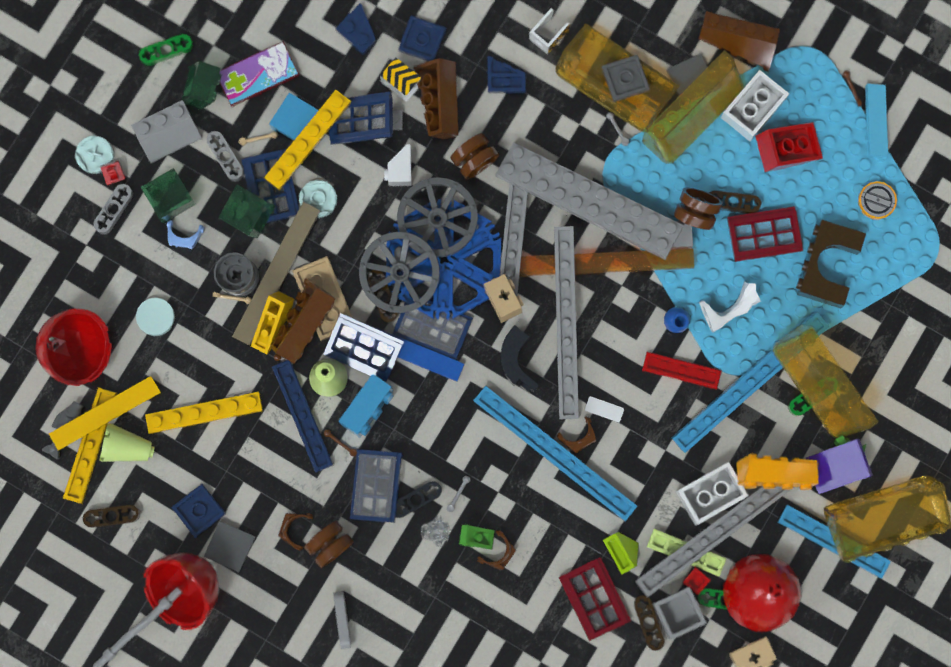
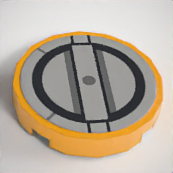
(877, 200)

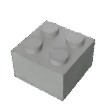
(679, 613)

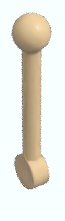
(243, 141)
(247, 300)

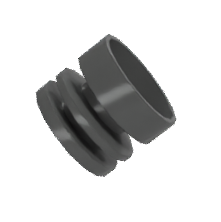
(226, 271)

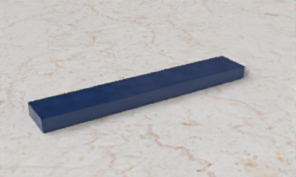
(302, 416)

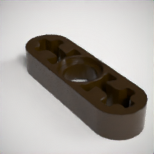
(746, 208)
(382, 312)
(96, 512)
(659, 635)

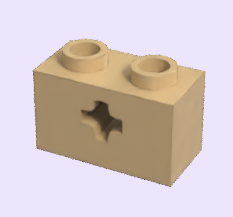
(504, 309)
(760, 647)

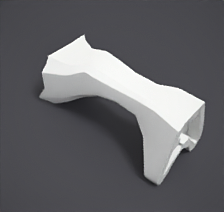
(746, 299)

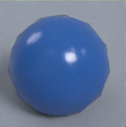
(674, 321)

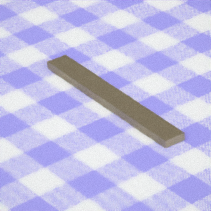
(277, 271)

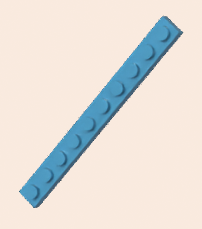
(736, 394)
(555, 453)

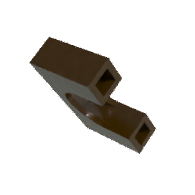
(813, 284)

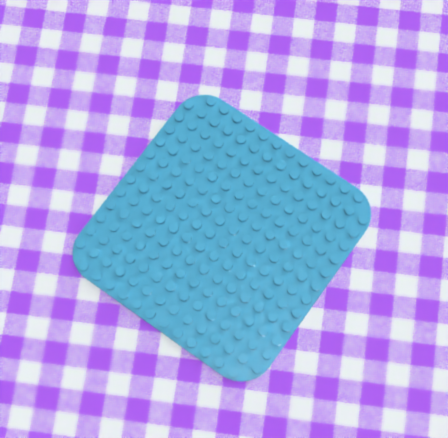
(825, 189)

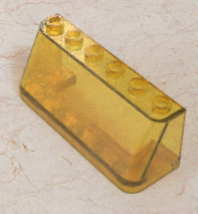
(582, 69)
(694, 110)
(823, 382)
(888, 517)

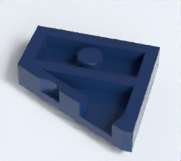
(504, 78)

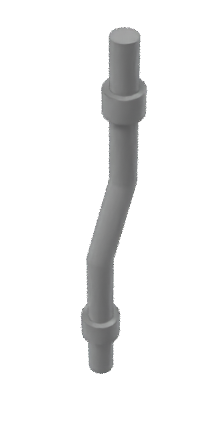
(165, 603)

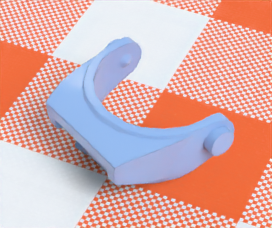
(188, 242)

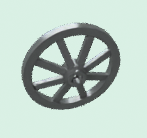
(440, 212)
(380, 242)

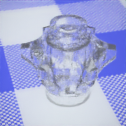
(436, 531)

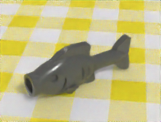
(69, 414)

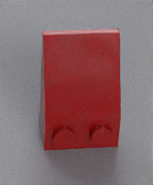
(788, 146)

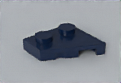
(357, 30)

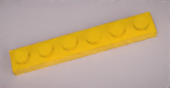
(307, 139)
(203, 412)

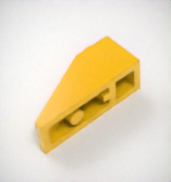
(271, 320)

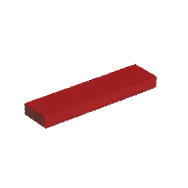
(681, 370)

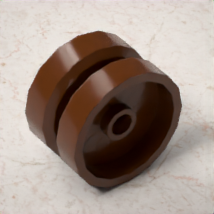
(474, 156)
(698, 208)
(327, 542)

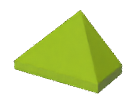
(623, 551)

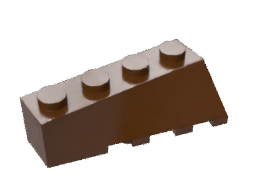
(741, 38)
(439, 97)
(302, 321)

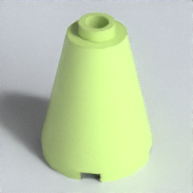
(333, 382)
(124, 446)

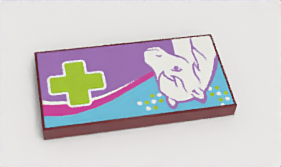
(257, 74)

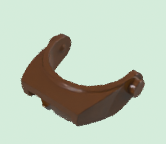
(578, 445)
(283, 533)
(510, 550)

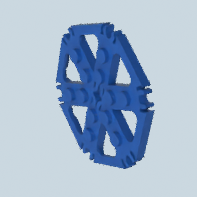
(458, 268)

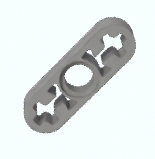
(227, 170)
(101, 218)
(342, 620)

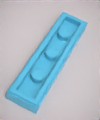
(876, 120)

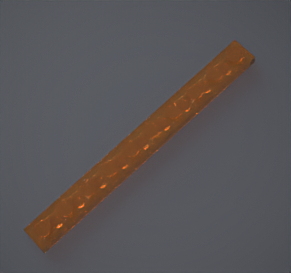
(610, 262)

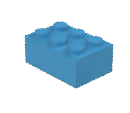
(367, 406)

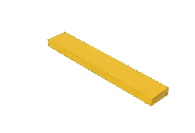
(104, 413)
(87, 455)

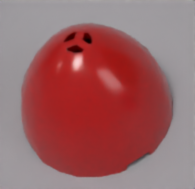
(80, 346)
(196, 580)
(748, 593)

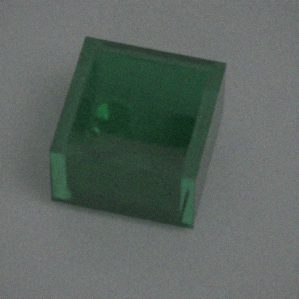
(201, 85)
(168, 195)
(247, 211)

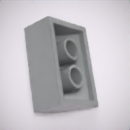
(166, 131)

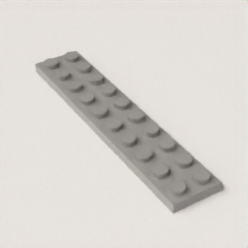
(589, 201)

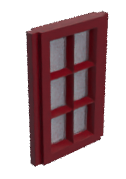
(764, 234)
(594, 599)

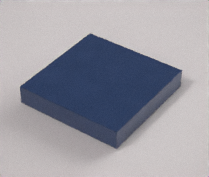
(422, 39)
(198, 510)

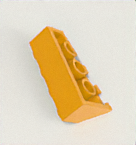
(777, 473)

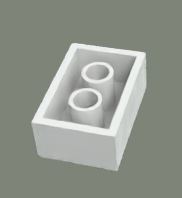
(754, 105)
(711, 494)

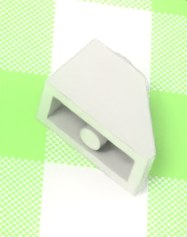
(400, 168)

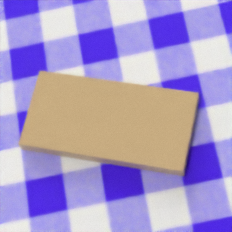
(323, 275)

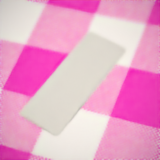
(604, 409)

